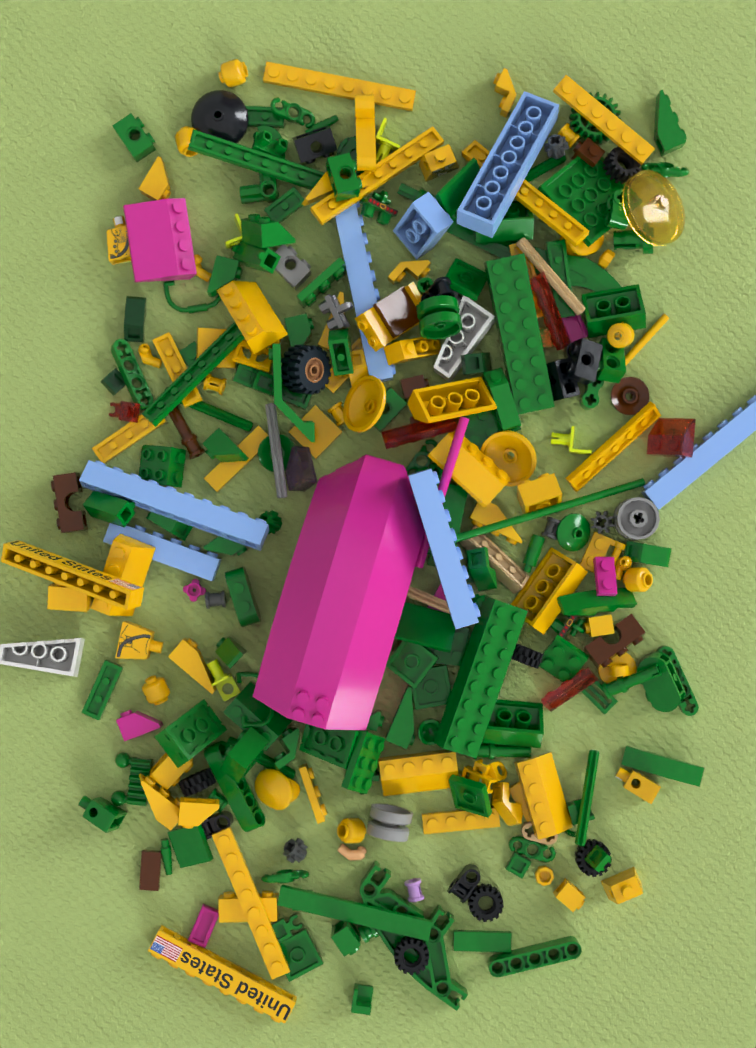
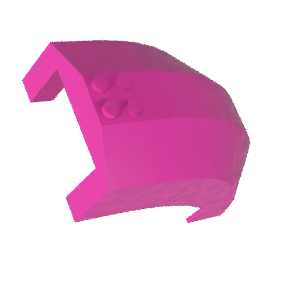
(343, 597)

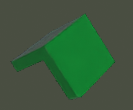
(574, 809)
(362, 999)

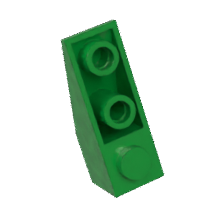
(666, 129)

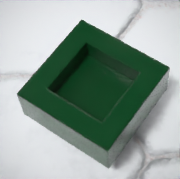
(113, 382)

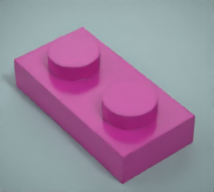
(605, 576)

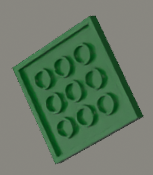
(583, 194)

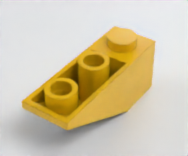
(411, 350)
(484, 516)
(162, 803)

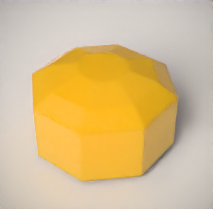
(606, 258)
(544, 875)

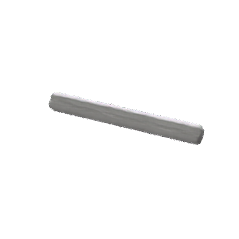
(276, 451)

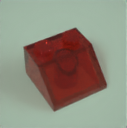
(672, 438)

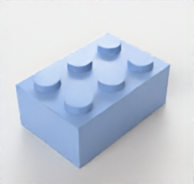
(422, 225)

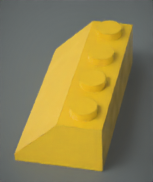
(252, 314)
(450, 400)
(472, 470)
(129, 561)
(552, 578)
(417, 772)
(543, 795)

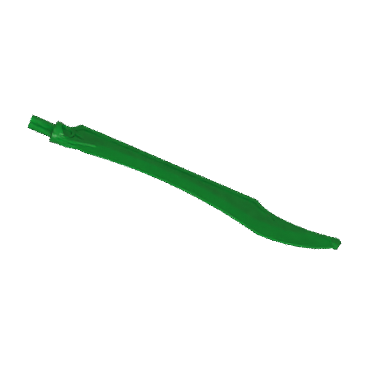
(582, 270)

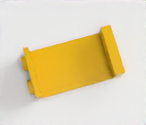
(373, 326)

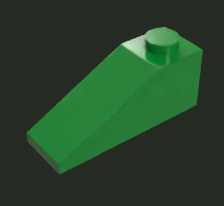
(502, 396)
(402, 727)

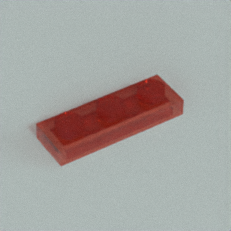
(569, 689)

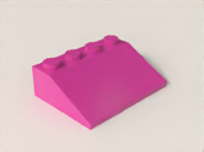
(160, 240)

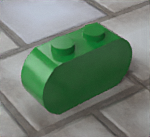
(242, 596)
(666, 690)

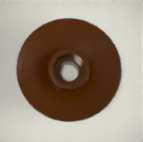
(639, 393)

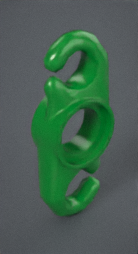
(284, 112)
(666, 169)
(413, 464)
(538, 855)
(285, 876)

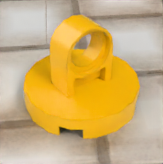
(620, 666)

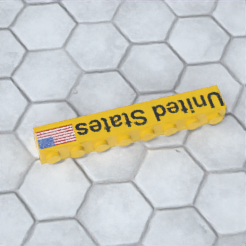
(72, 575)
(223, 974)

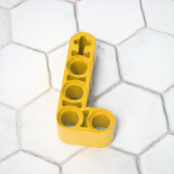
(365, 132)

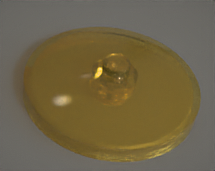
(653, 208)

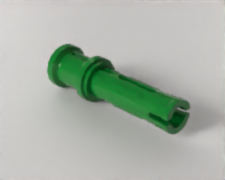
(623, 684)
(491, 751)

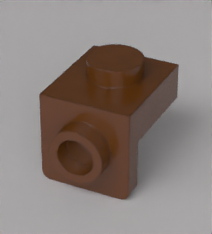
(588, 152)

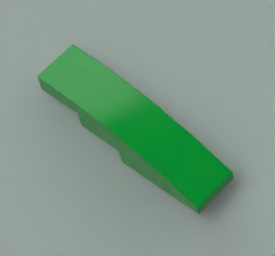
(263, 383)
(588, 603)
(663, 766)

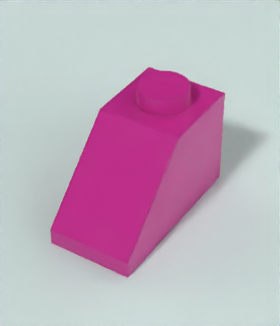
(136, 724)

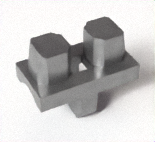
(332, 305)

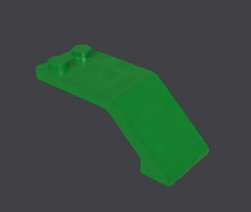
(305, 427)

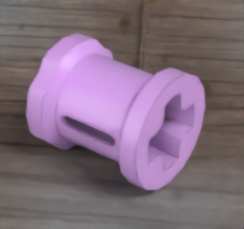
(414, 890)

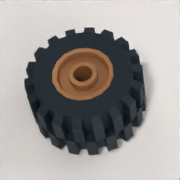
(305, 369)

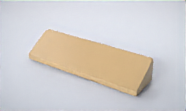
(506, 569)

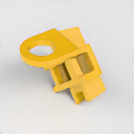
(489, 775)

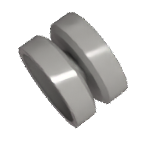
(647, 518)
(389, 822)

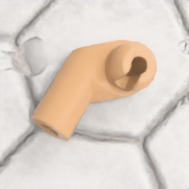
(352, 855)

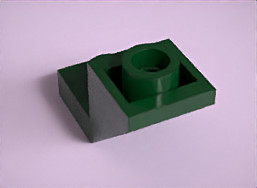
(134, 319)
(476, 363)

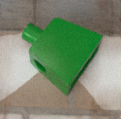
(102, 813)

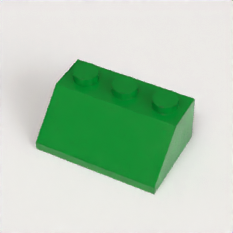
(456, 189)
(515, 225)
(613, 307)
(256, 712)
(516, 724)

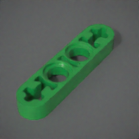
(128, 375)
(692, 700)

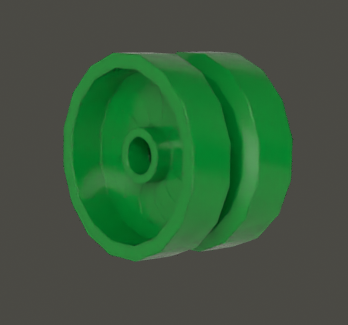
(439, 317)

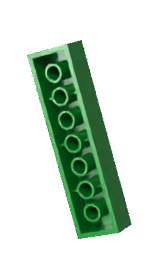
(519, 333)
(480, 677)

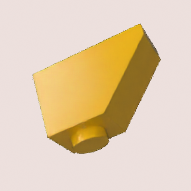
(156, 183)
(196, 810)

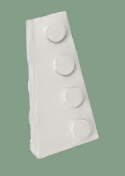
(475, 325)
(51, 656)

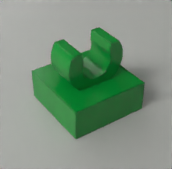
(598, 858)

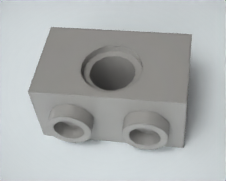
(297, 275)

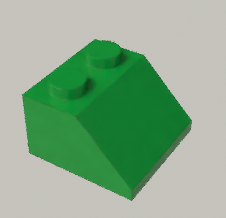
(264, 232)

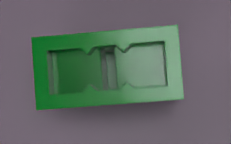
(611, 363)
(346, 937)

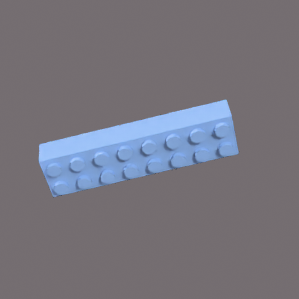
(507, 164)
(443, 548)

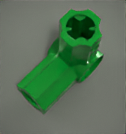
(256, 192)

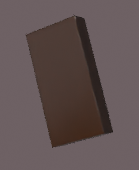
(150, 870)

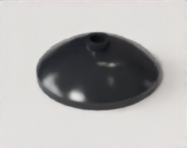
(231, 124)

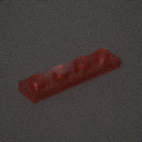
(550, 311)
(417, 431)

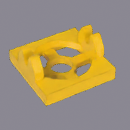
(239, 357)

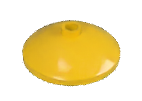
(364, 404)
(517, 467)

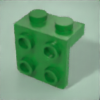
(162, 465)

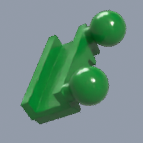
(135, 794)

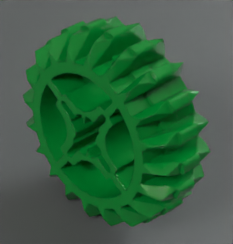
(584, 131)

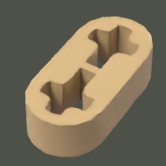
(552, 840)

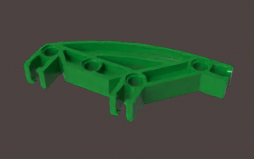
(437, 968)

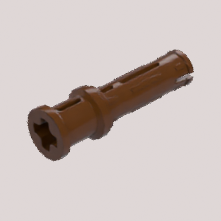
(188, 439)

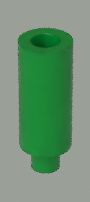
(533, 552)

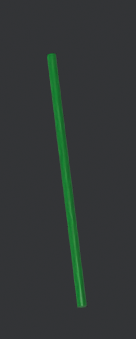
(549, 510)

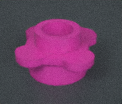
(189, 590)

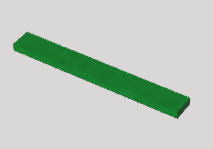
(254, 160)
(193, 375)
(355, 912)

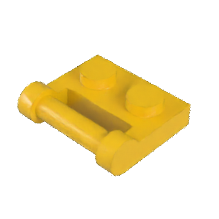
(598, 547)

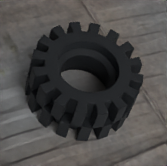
(615, 170)
(527, 656)
(197, 782)
(582, 853)
(488, 914)
(411, 967)

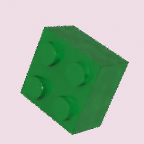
(243, 754)

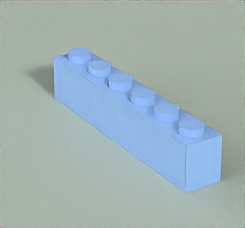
(170, 551)

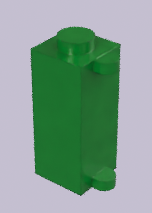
(256, 257)
(109, 508)

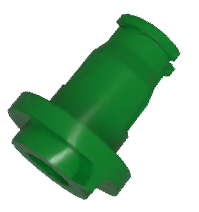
(630, 240)

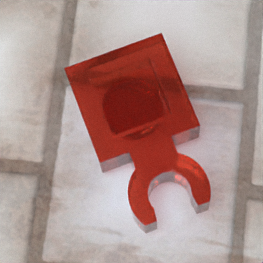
(126, 411)

